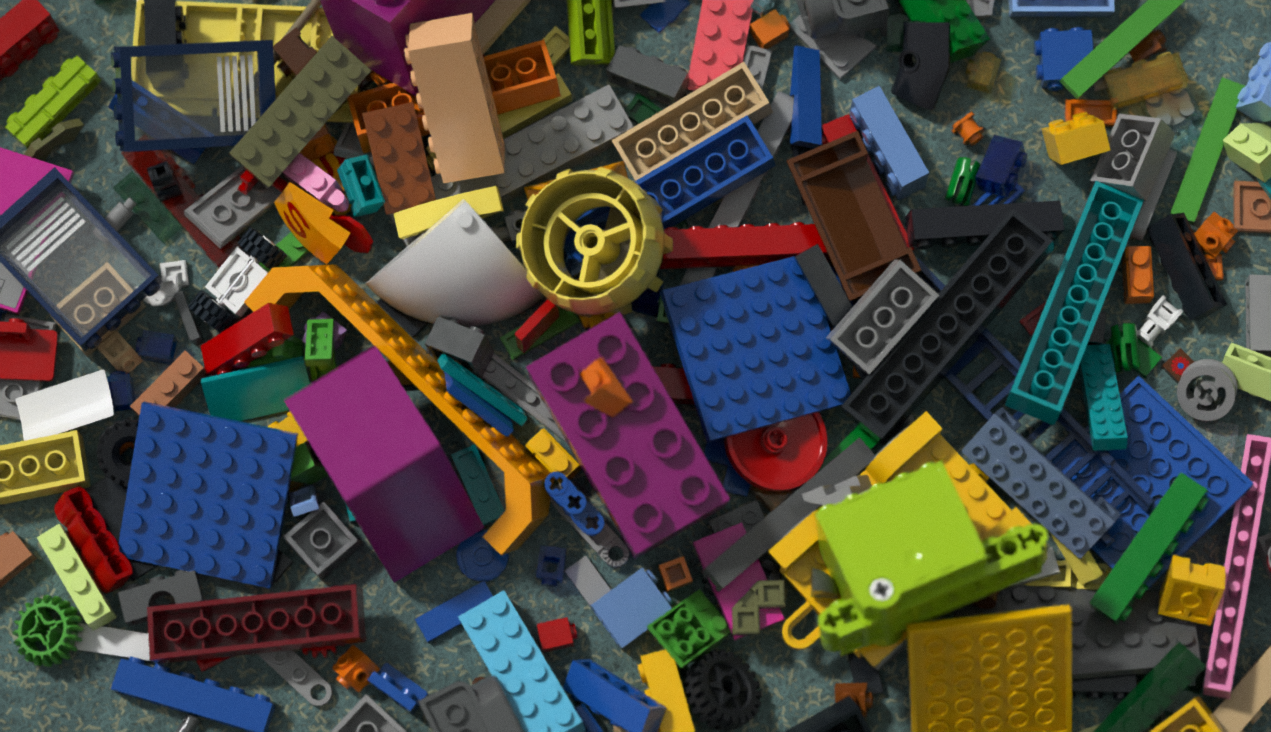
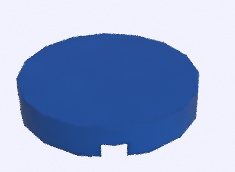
(485, 563)

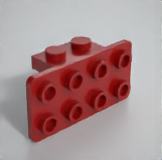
(27, 352)

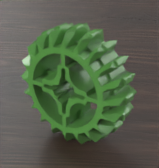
(35, 624)

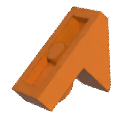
(606, 390)

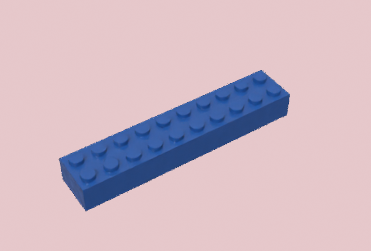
(691, 180)

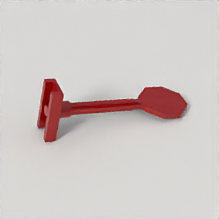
(359, 238)

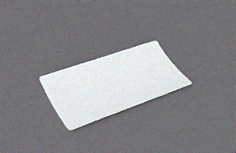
(65, 406)

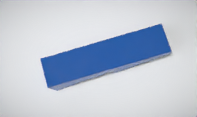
(806, 90)

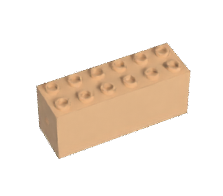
(455, 98)

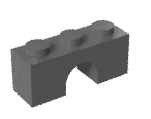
(135, 599)

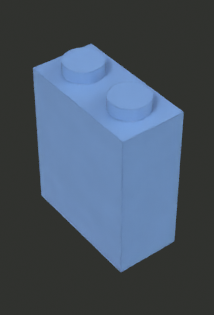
(631, 607)

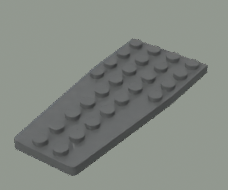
(1099, 644)

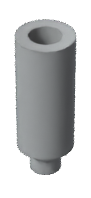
(121, 214)

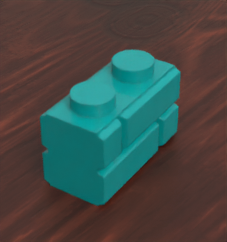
(361, 185)

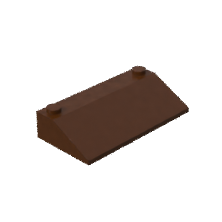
(850, 213)

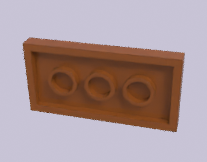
(399, 157)

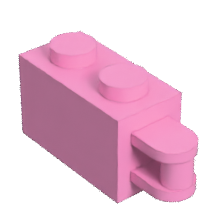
(316, 183)

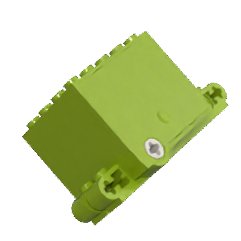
(912, 557)

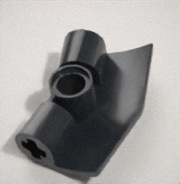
(931, 46)

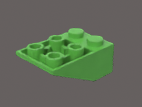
(690, 629)

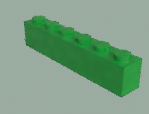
(1149, 548)

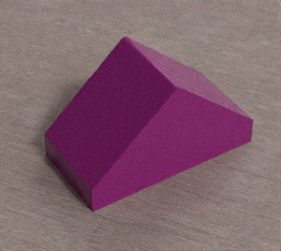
(385, 463)

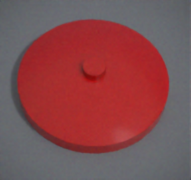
(779, 454)

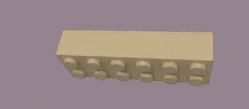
(692, 120)

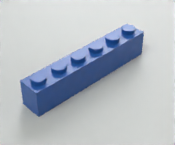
(193, 697)

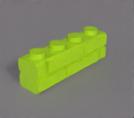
(53, 102)

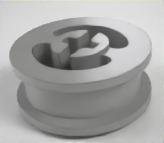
(1199, 403)

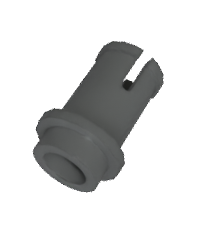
(188, 724)

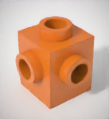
(1216, 234)
(354, 669)

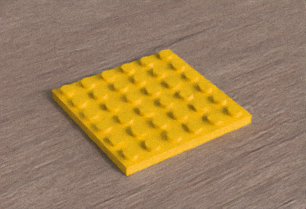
(992, 672)

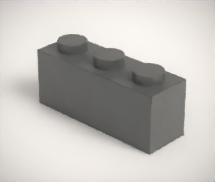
(647, 75)

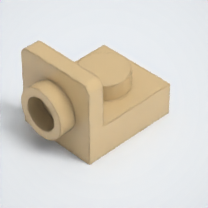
(119, 353)

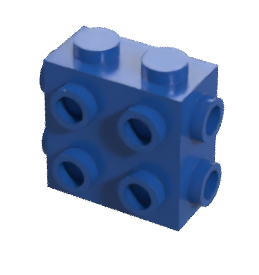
(1060, 53)

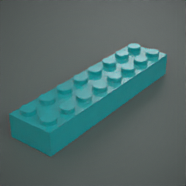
(1102, 399)

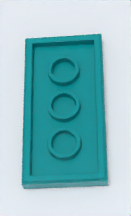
(254, 390)

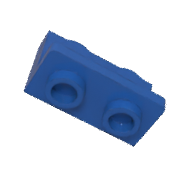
(398, 687)

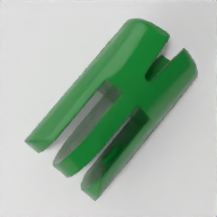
(962, 181)
(1126, 341)

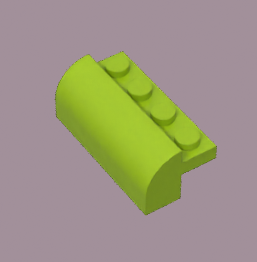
(590, 32)

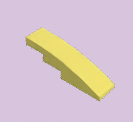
(424, 216)

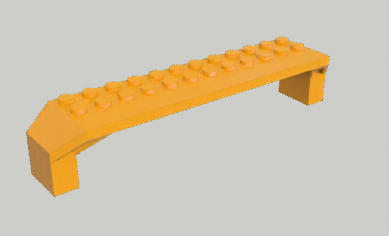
(524, 475)

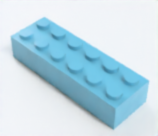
(519, 666)

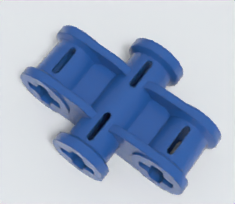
(570, 492)

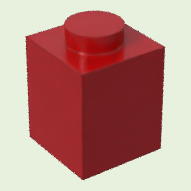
(556, 634)

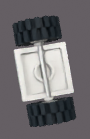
(236, 280)

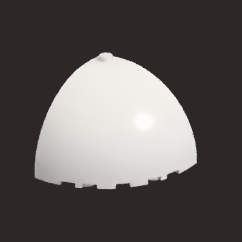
(456, 273)

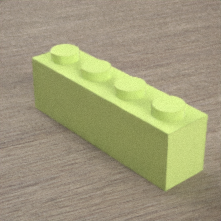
(1250, 369)
(76, 577)

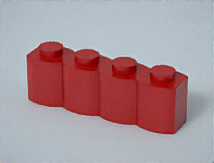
(96, 544)

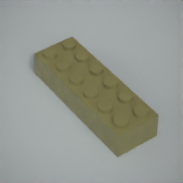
(299, 112)

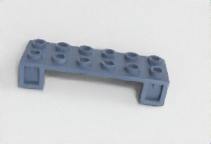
(1039, 484)

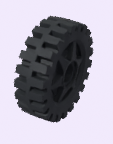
(722, 690)

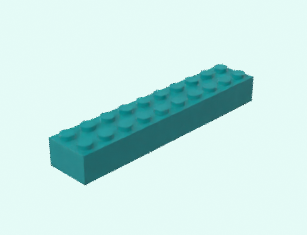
(1074, 303)

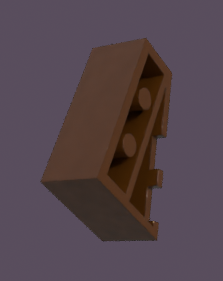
(293, 55)

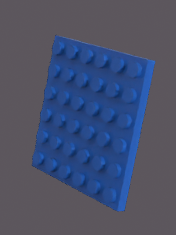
(754, 348)
(1156, 452)
(207, 494)

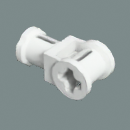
(1160, 318)

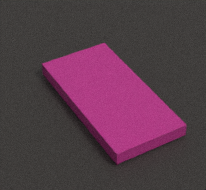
(711, 548)

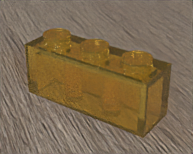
(1145, 80)

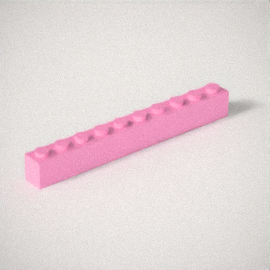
(1238, 570)

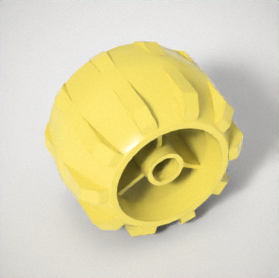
(553, 215)

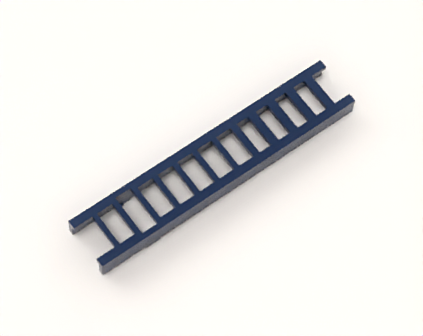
(1075, 430)

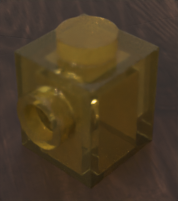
(982, 71)

